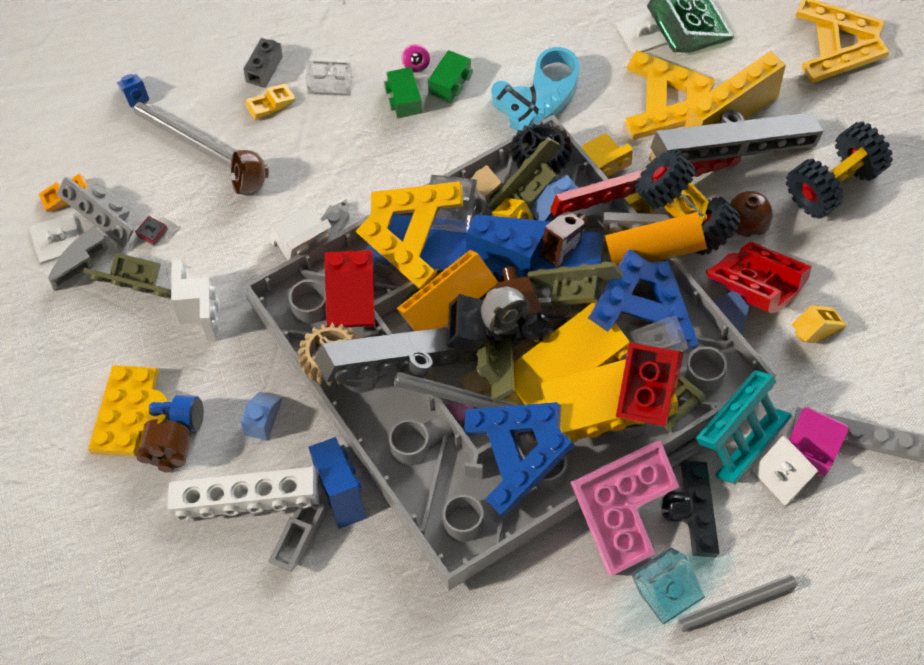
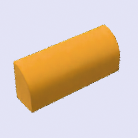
(659, 239)
(430, 305)

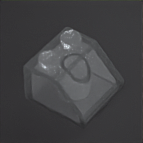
(457, 218)

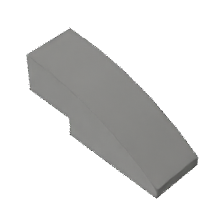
(77, 257)
(297, 536)

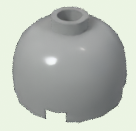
(503, 308)

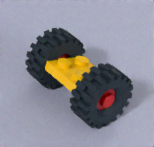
(862, 155)
(669, 185)

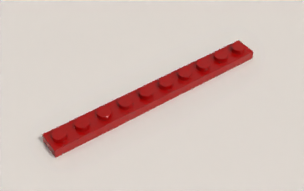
(621, 187)

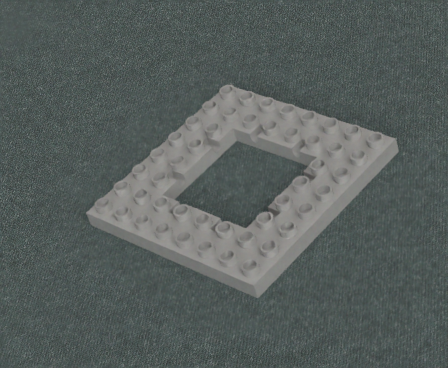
(416, 445)

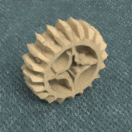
(315, 340)

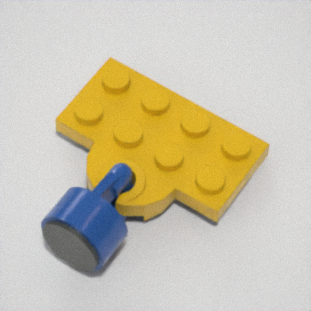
(133, 401)

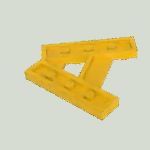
(832, 58)
(659, 76)
(424, 203)

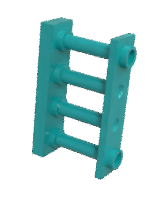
(732, 415)

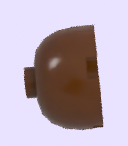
(248, 171)
(754, 213)

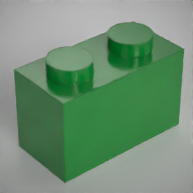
(450, 76)
(404, 92)

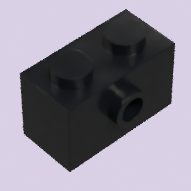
(465, 324)

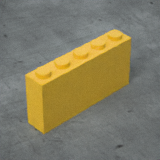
(744, 92)
(568, 350)
(590, 401)

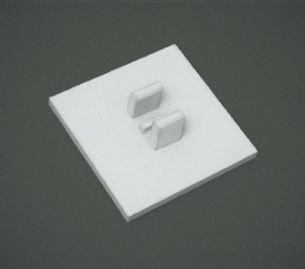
(641, 33)
(53, 237)
(784, 470)

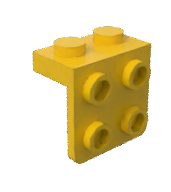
(608, 155)

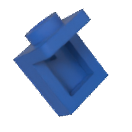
(133, 89)

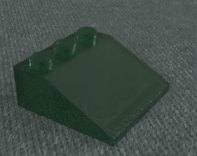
(689, 24)

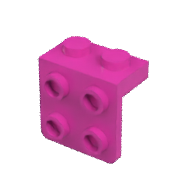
(818, 438)

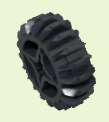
(534, 136)

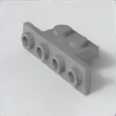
(98, 208)

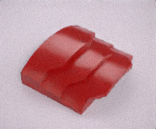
(762, 276)

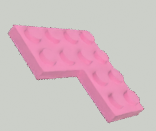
(611, 502)

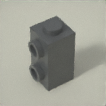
(263, 62)

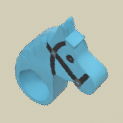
(544, 97)

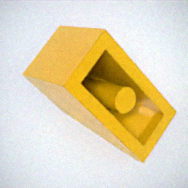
(817, 324)

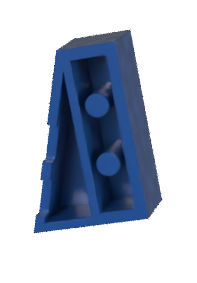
(507, 239)
(338, 481)

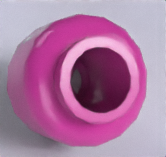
(422, 55)

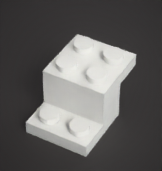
(299, 231)
(194, 300)

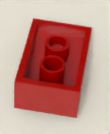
(350, 288)
(648, 383)

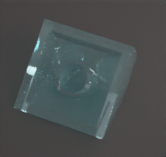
(668, 584)

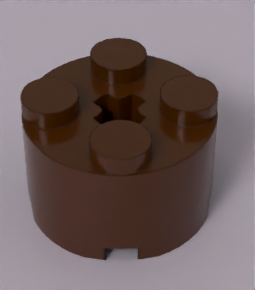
(164, 445)

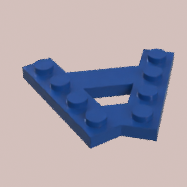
(618, 298)
(517, 474)

